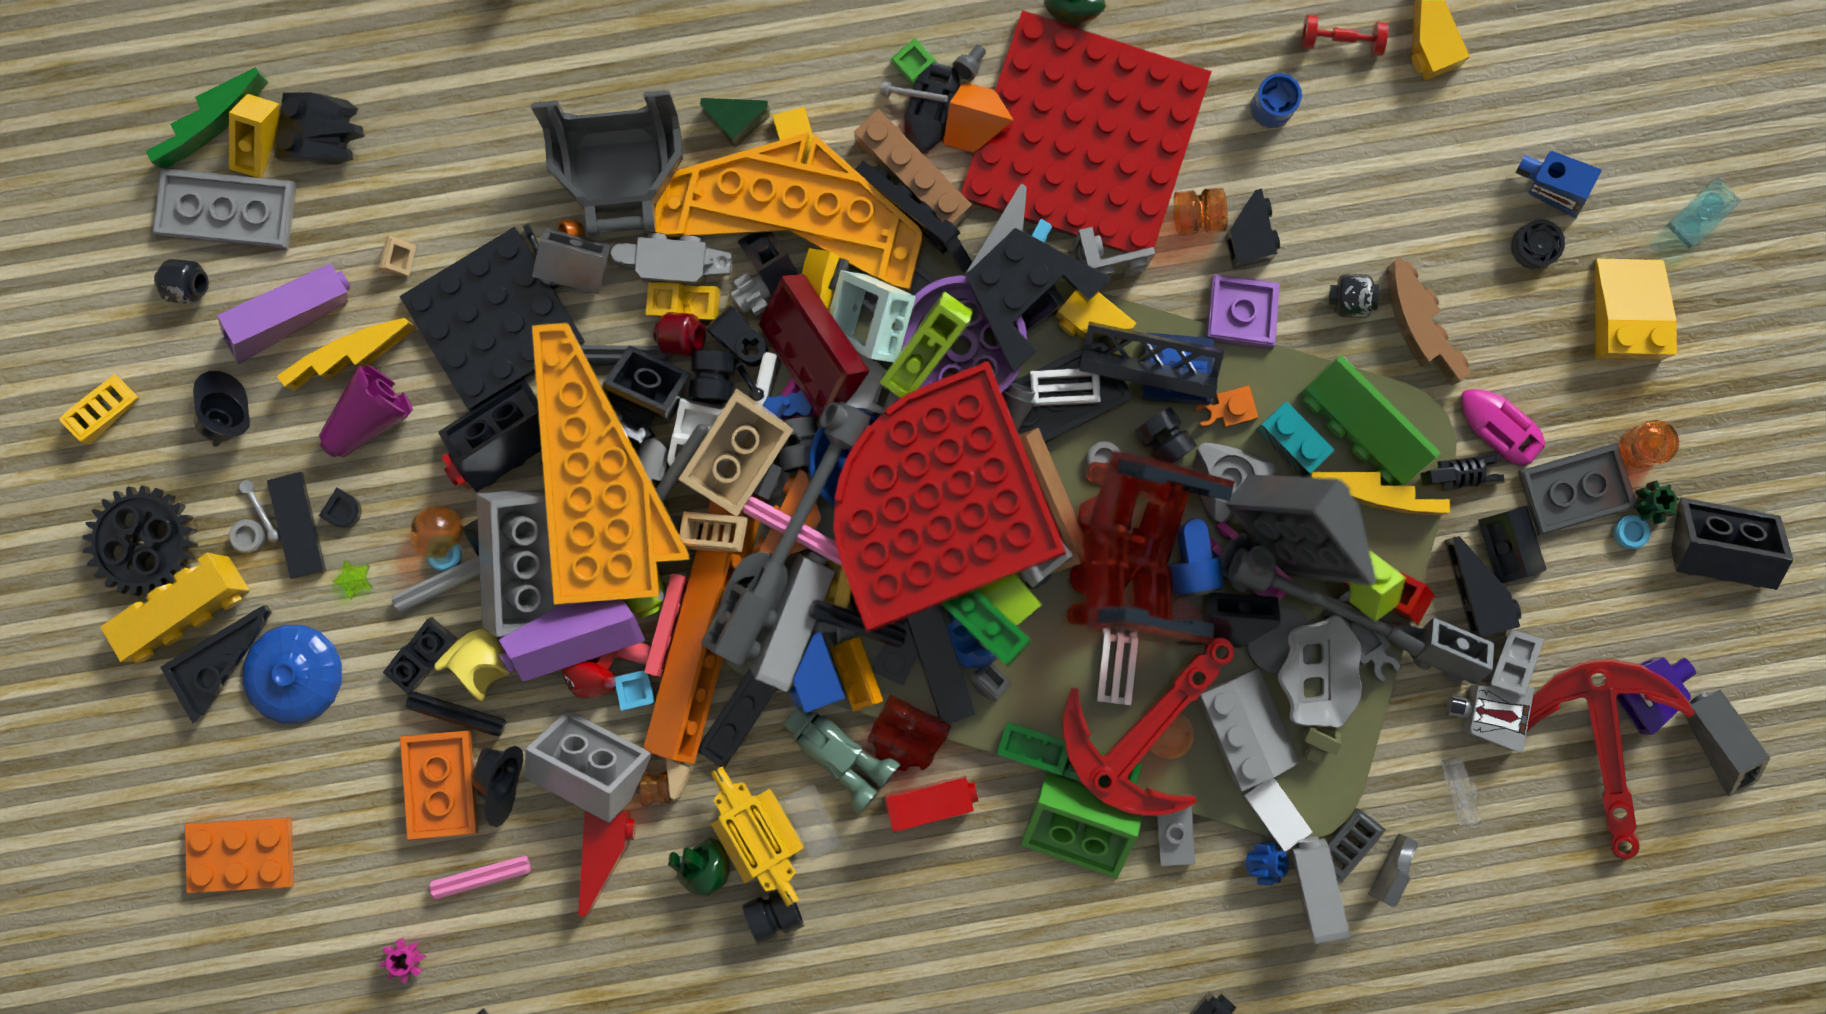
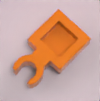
(1232, 407)

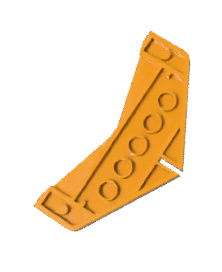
(777, 192)

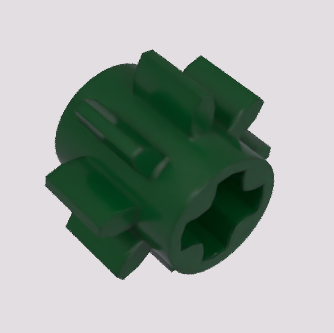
(1656, 502)

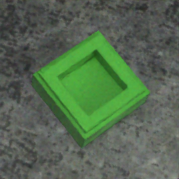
(912, 60)

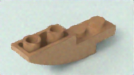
(1413, 312)

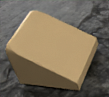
(678, 775)

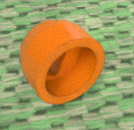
(571, 227)

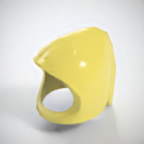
(475, 661)

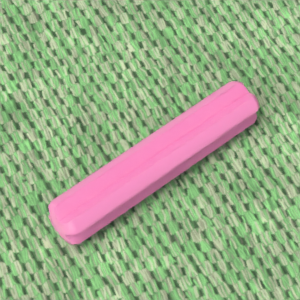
(480, 877)

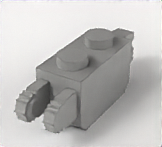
(672, 261)

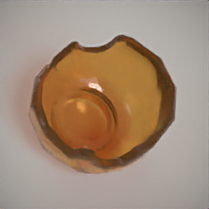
(435, 531)

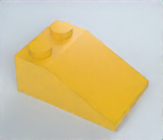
(1633, 310)

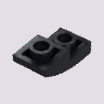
(420, 655)

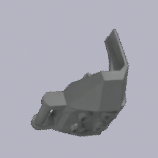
(614, 158)

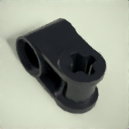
(735, 333)

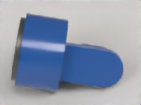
(1198, 569)

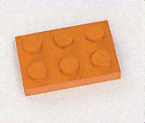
(439, 785)
(239, 855)

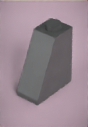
(1727, 742)

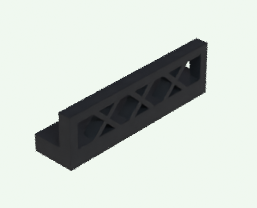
(1148, 372)

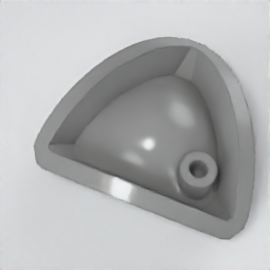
(1231, 465)

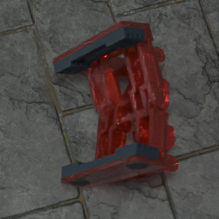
(1117, 557)

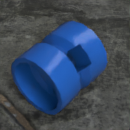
(1276, 100)

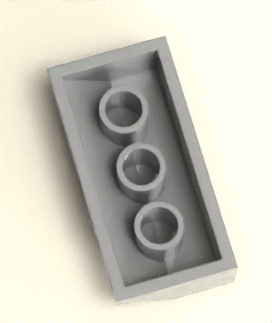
(513, 560)

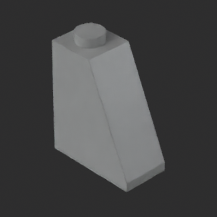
(1319, 890)

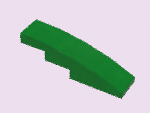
(207, 122)
(1045, 753)

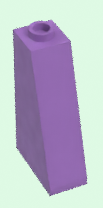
(282, 311)
(569, 637)

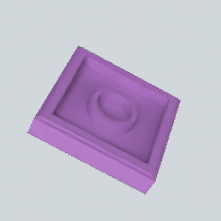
(1243, 311)

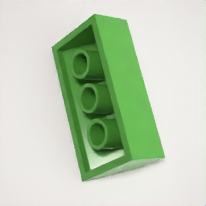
(1368, 423)

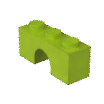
(1383, 595)

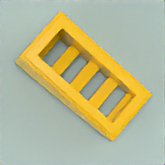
(82, 408)

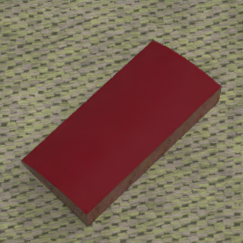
(812, 344)

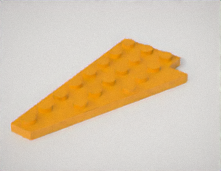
(599, 500)

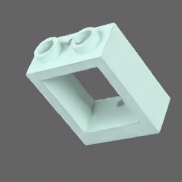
(892, 306)

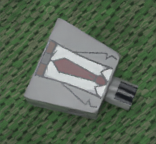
(1493, 715)

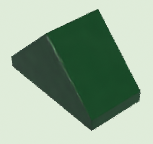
(735, 116)

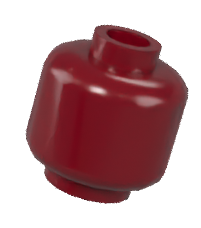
(679, 334)

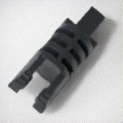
(1463, 473)

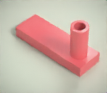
(656, 655)

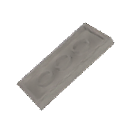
(224, 208)

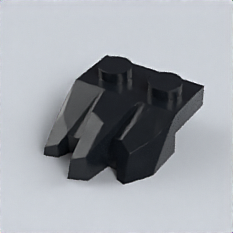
(316, 129)

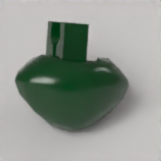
(1075, 11)
(701, 868)

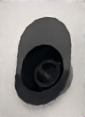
(220, 407)
(496, 781)

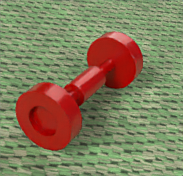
(1378, 38)

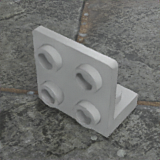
(1090, 248)

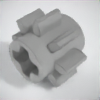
(751, 294)

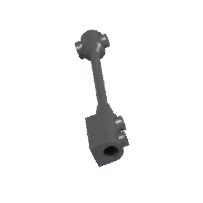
(750, 608)
(1435, 645)

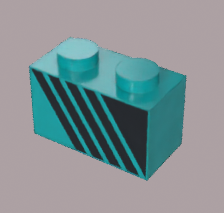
(1294, 439)

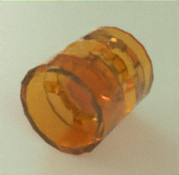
(1200, 211)
(1649, 444)

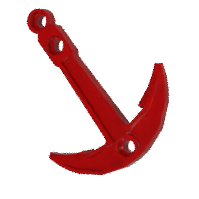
(1603, 711)
(1138, 740)

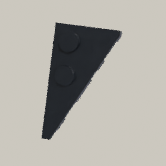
(204, 669)

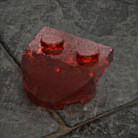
(907, 734)

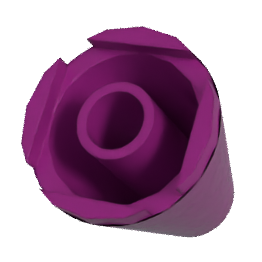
(363, 412)

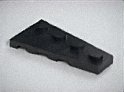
(941, 234)

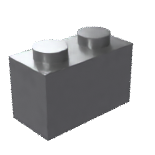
(571, 261)

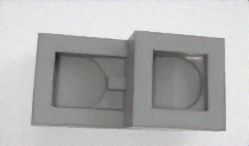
(1517, 663)

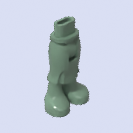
(838, 754)

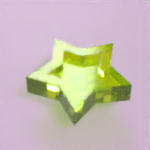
(353, 578)

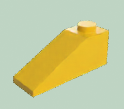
(1436, 40)

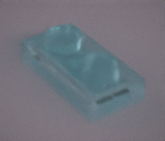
(1703, 213)

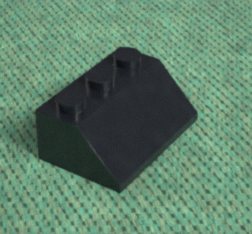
(495, 435)
(1730, 544)

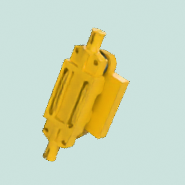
(756, 835)

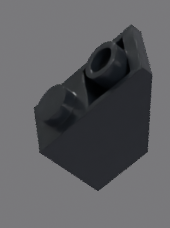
(1251, 235)

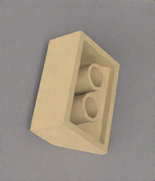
(736, 452)

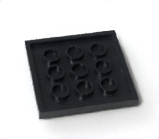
(483, 316)

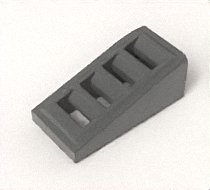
(1359, 852)

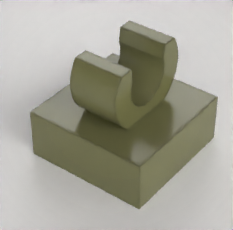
(1321, 740)

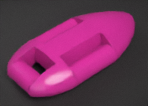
(1502, 425)

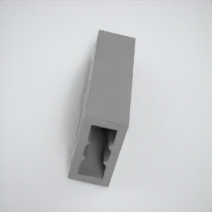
(787, 639)

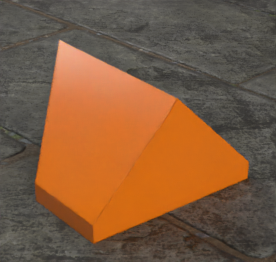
(974, 118)

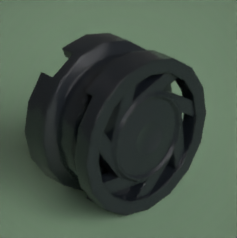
(1537, 244)

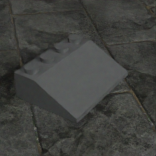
(1307, 526)

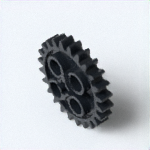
(111, 530)

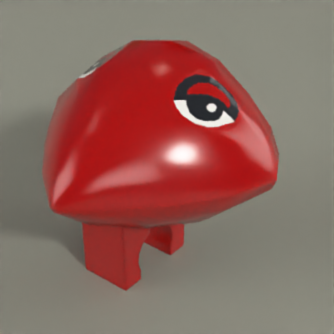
(591, 677)

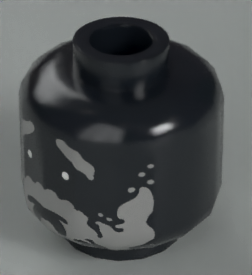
(181, 281)
(1354, 295)

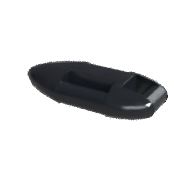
(927, 118)

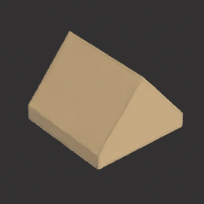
(397, 257)

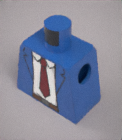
(1560, 181)

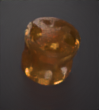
(654, 789)

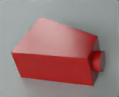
(930, 802)

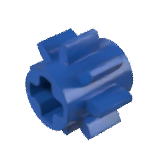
(1267, 863)

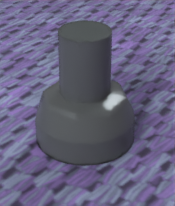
(967, 65)

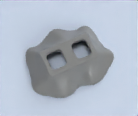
(1336, 669)

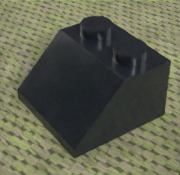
(647, 382)

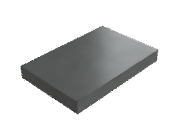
(1577, 489)

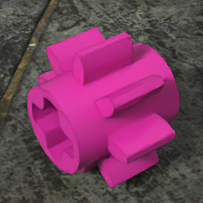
(393, 960)

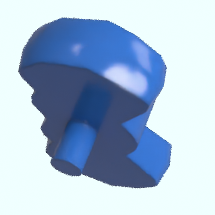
(789, 405)

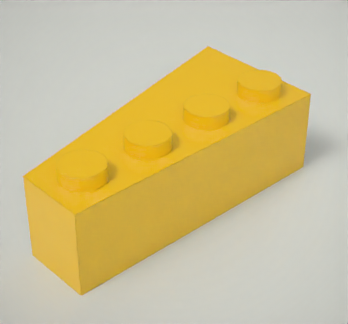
(175, 608)

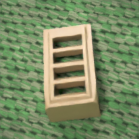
(690, 528)

